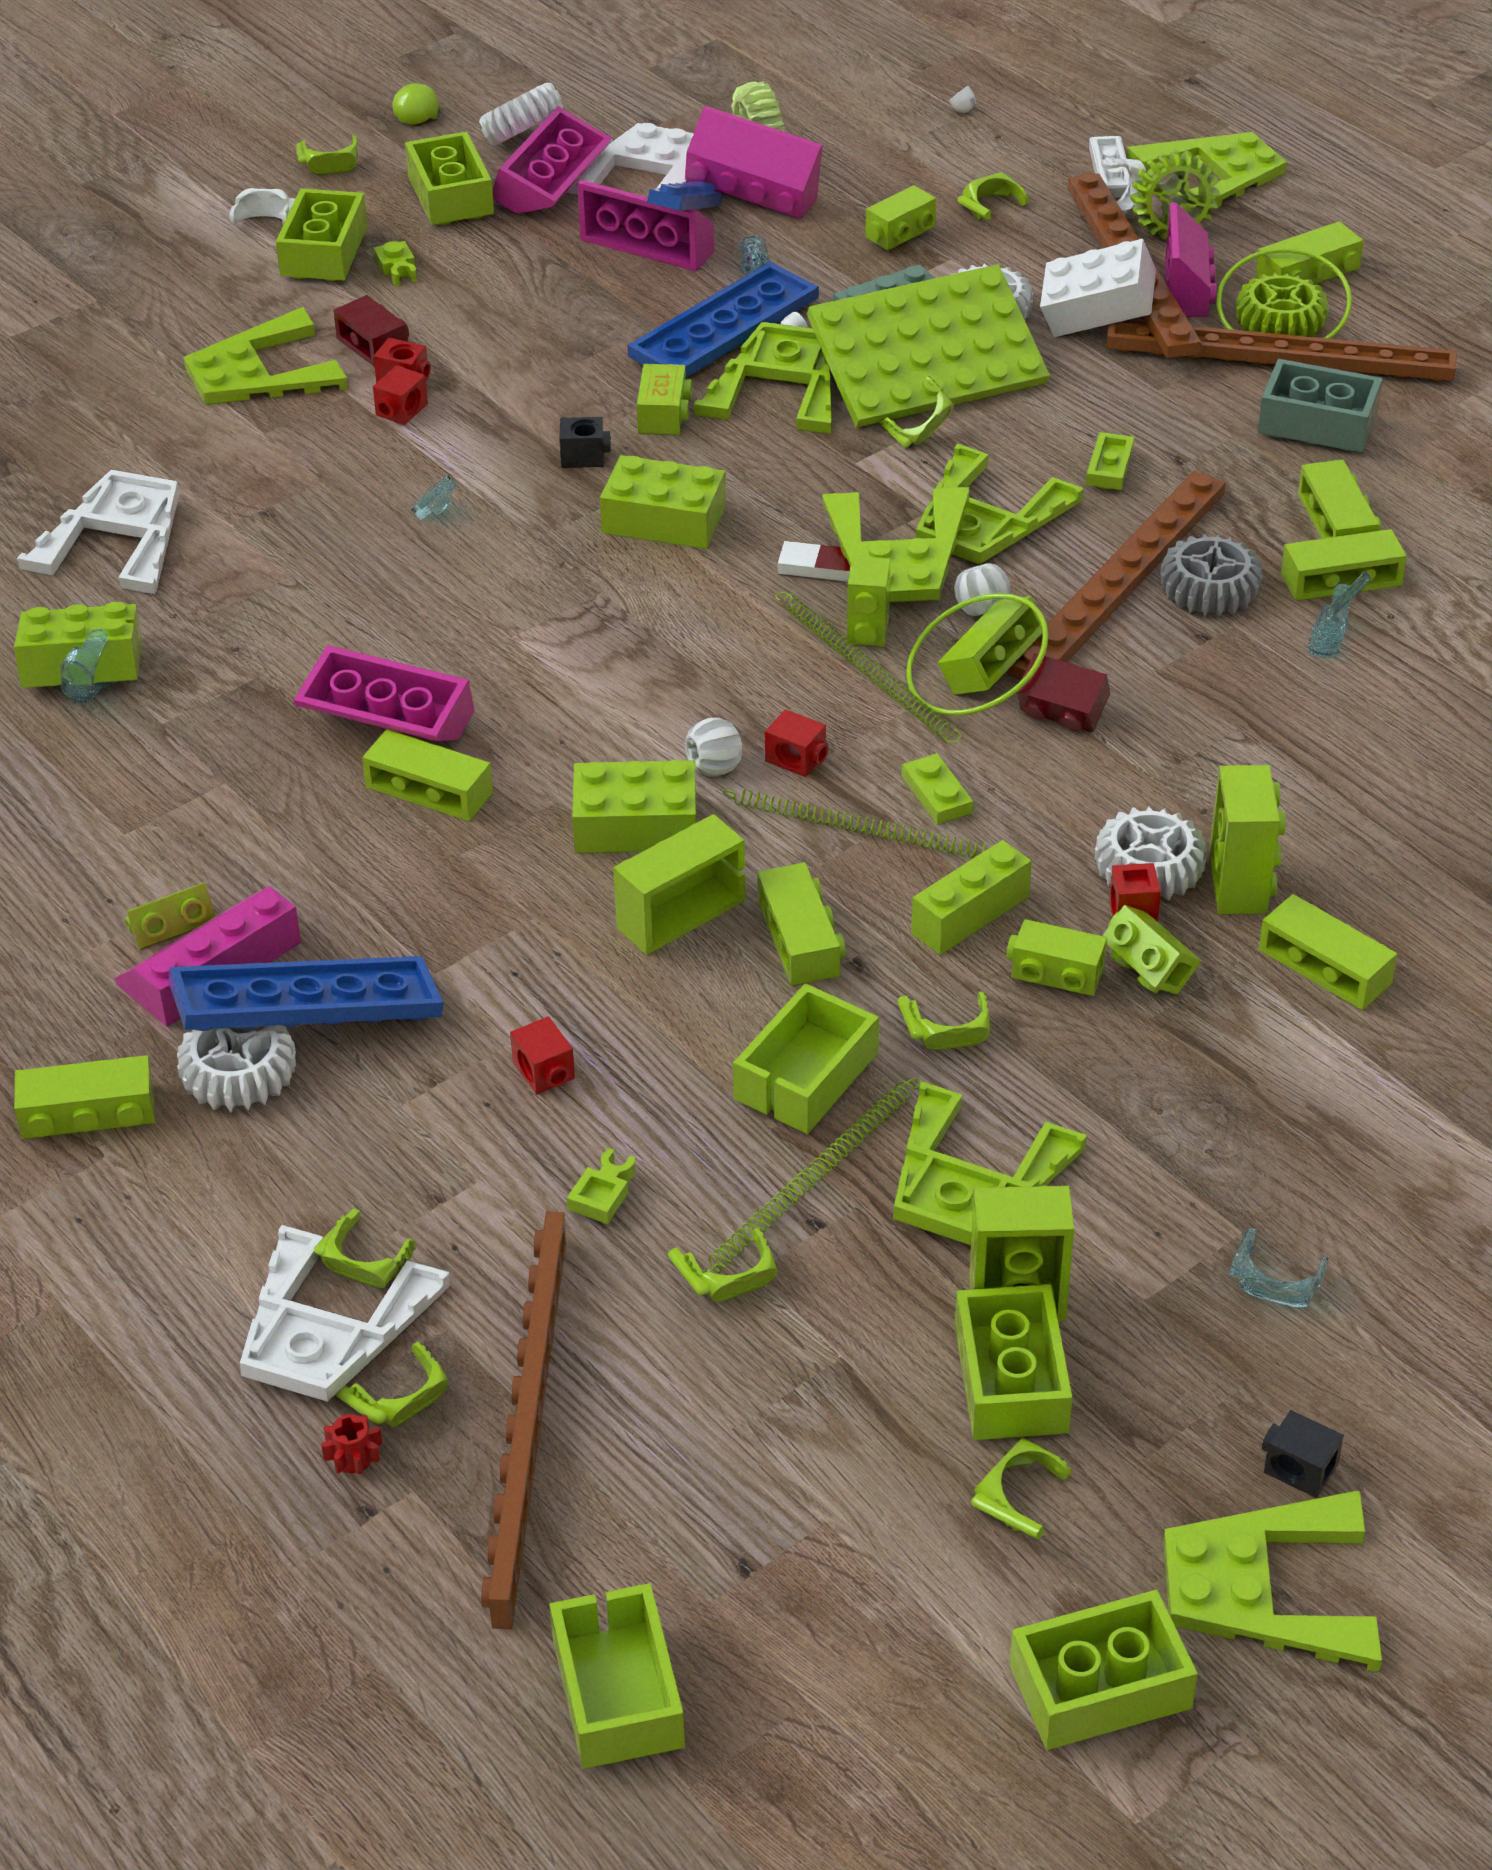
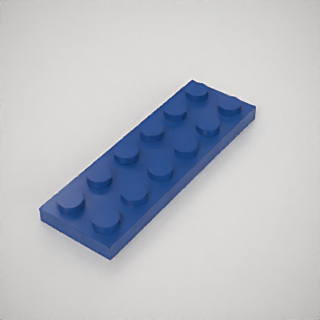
(724, 319)
(304, 992)

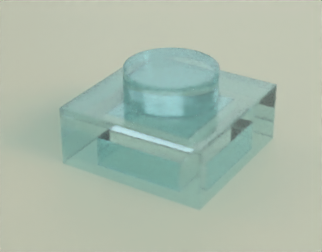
(435, 498)

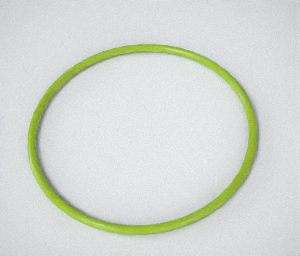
(1286, 250)
(1036, 610)

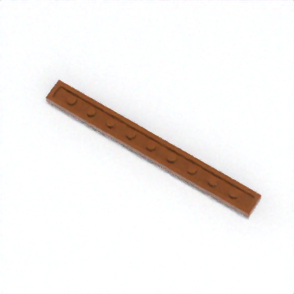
(1111, 228)
(1324, 352)
(1125, 570)
(523, 1429)

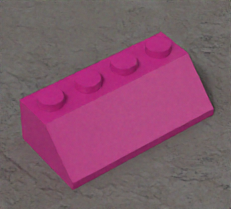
(548, 162)
(754, 162)
(643, 229)
(388, 694)
(245, 933)

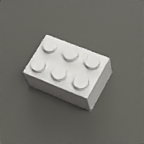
(1098, 288)

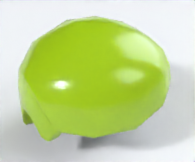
(416, 104)

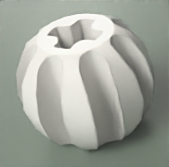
(980, 581)
(714, 746)

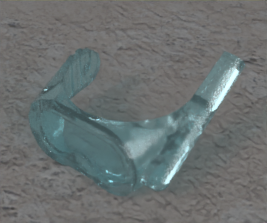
(1332, 620)
(80, 666)
(1255, 1283)

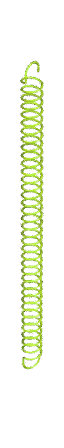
(869, 665)
(850, 823)
(811, 1176)

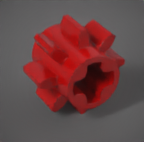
(351, 1443)

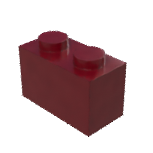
(366, 326)
(1064, 694)

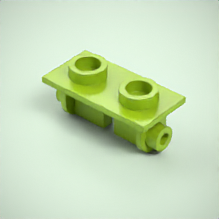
(170, 915)

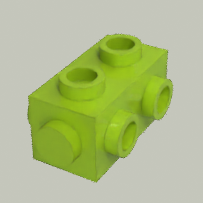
(900, 217)
(1151, 950)
(1057, 957)

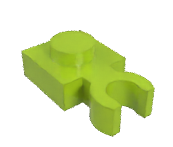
(396, 260)
(603, 1191)

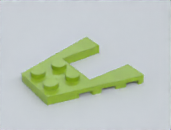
(1235, 159)
(776, 354)
(233, 369)
(989, 528)
(916, 564)
(939, 1189)
(1223, 1579)

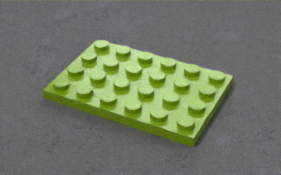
(951, 327)

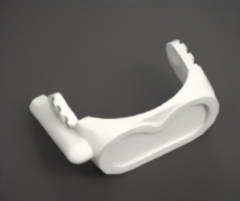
(1132, 167)
(261, 203)

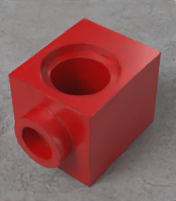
(402, 354)
(400, 395)
(795, 743)
(1135, 887)
(542, 1055)

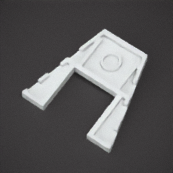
(644, 149)
(119, 505)
(315, 1348)

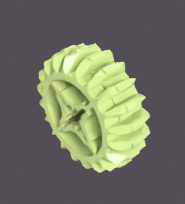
(758, 104)

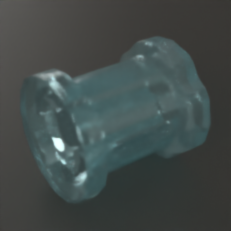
(753, 253)

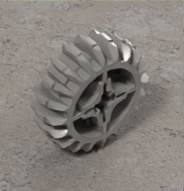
(1211, 575)

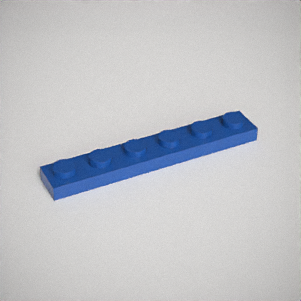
(685, 196)

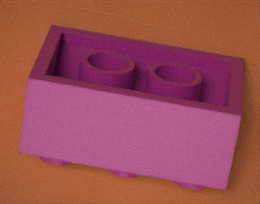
(1189, 264)

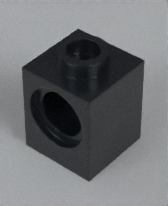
(583, 442)
(1302, 1453)

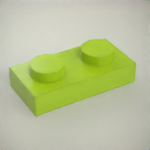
(1110, 461)
(937, 788)

